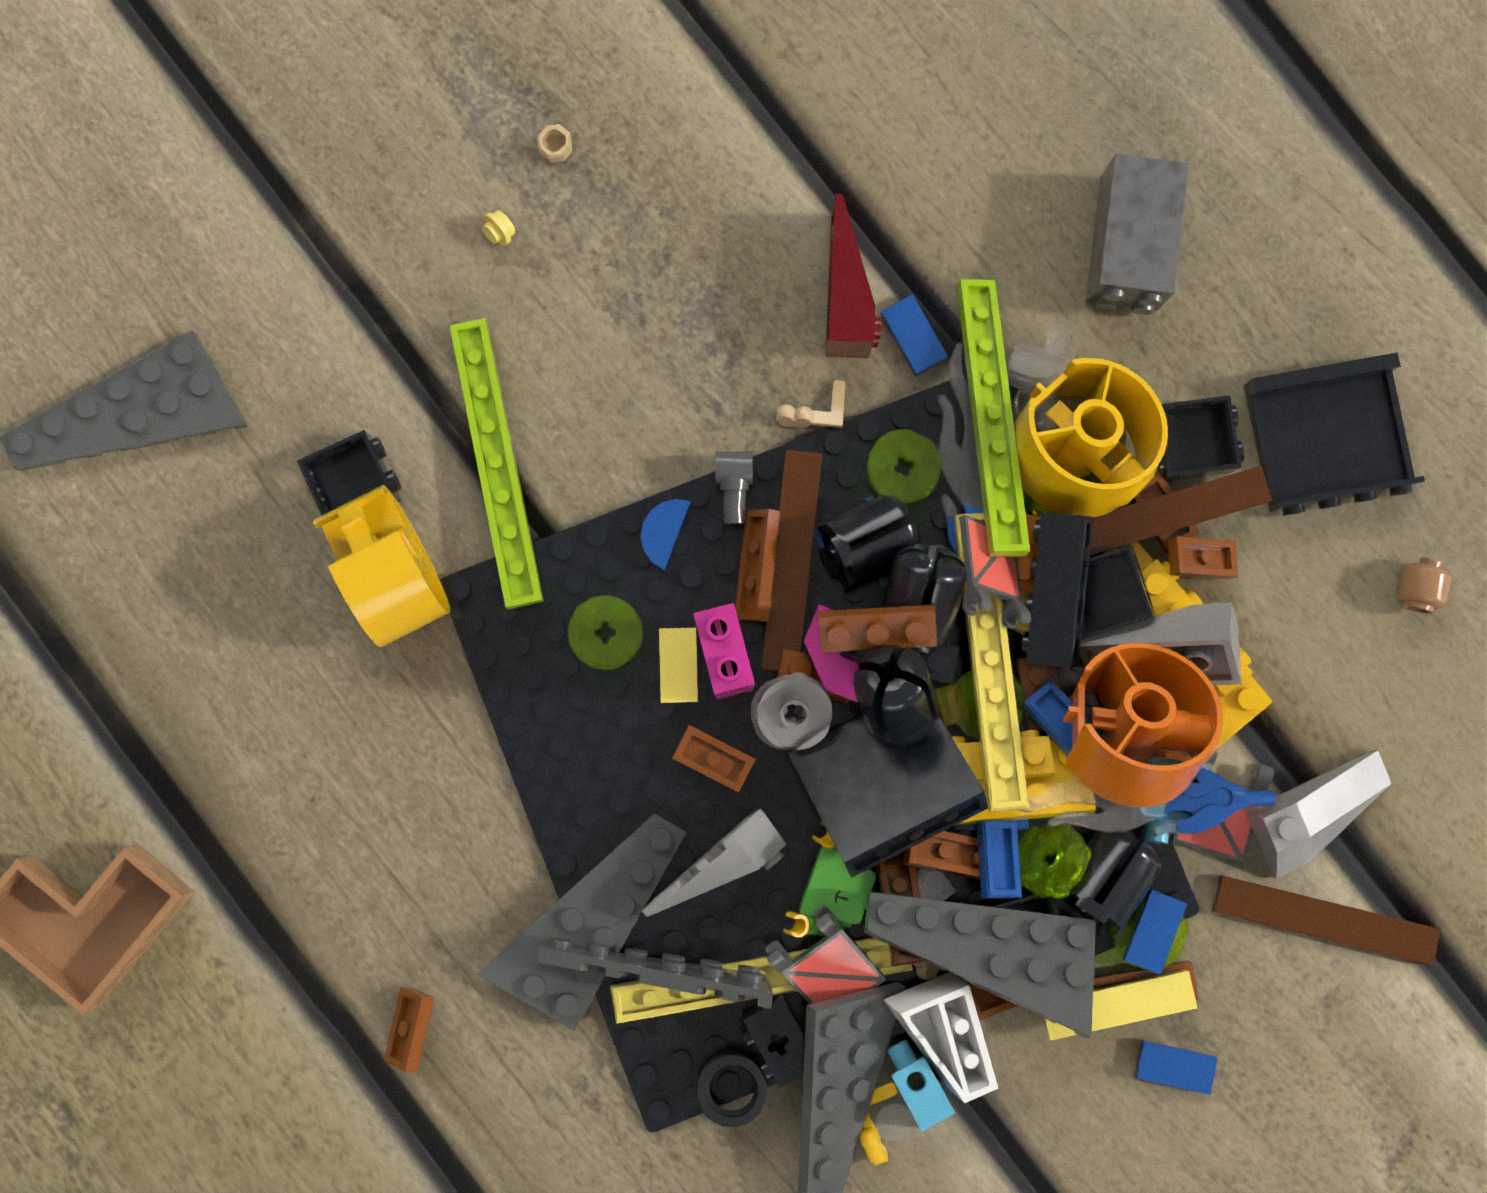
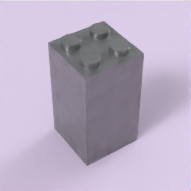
(1137, 233)

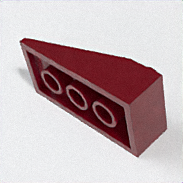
(851, 317)

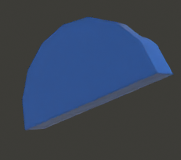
(662, 530)

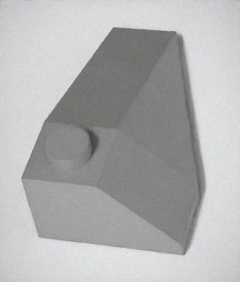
(1198, 632)
(1316, 812)
(740, 852)

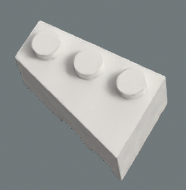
(948, 1033)

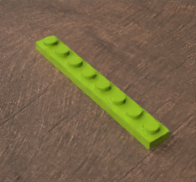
(992, 419)
(496, 464)

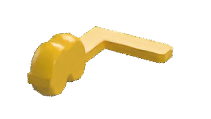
(869, 1135)

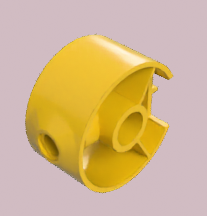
(1090, 439)
(382, 567)

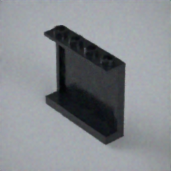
(1331, 434)
(885, 797)

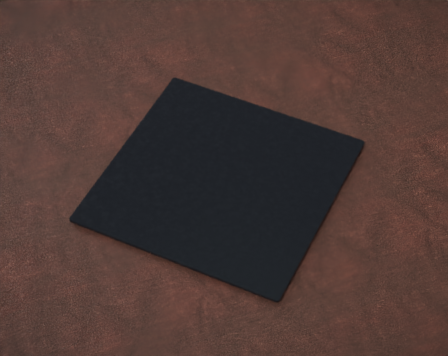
(600, 745)

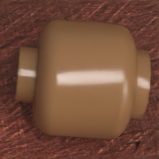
(1424, 586)

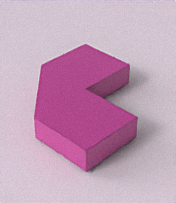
(833, 668)

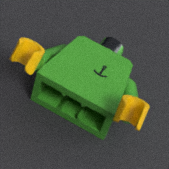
(831, 887)

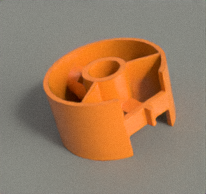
(1150, 704)

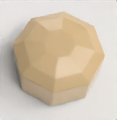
(554, 143)

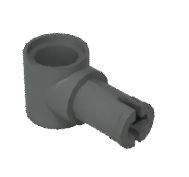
(734, 476)

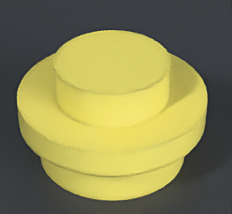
(498, 228)

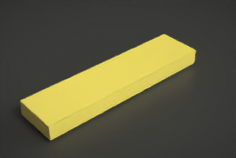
(1135, 1002)

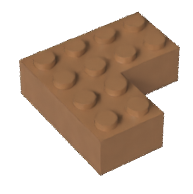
(91, 940)

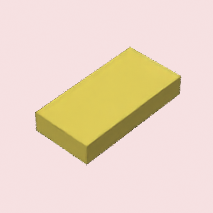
(678, 665)

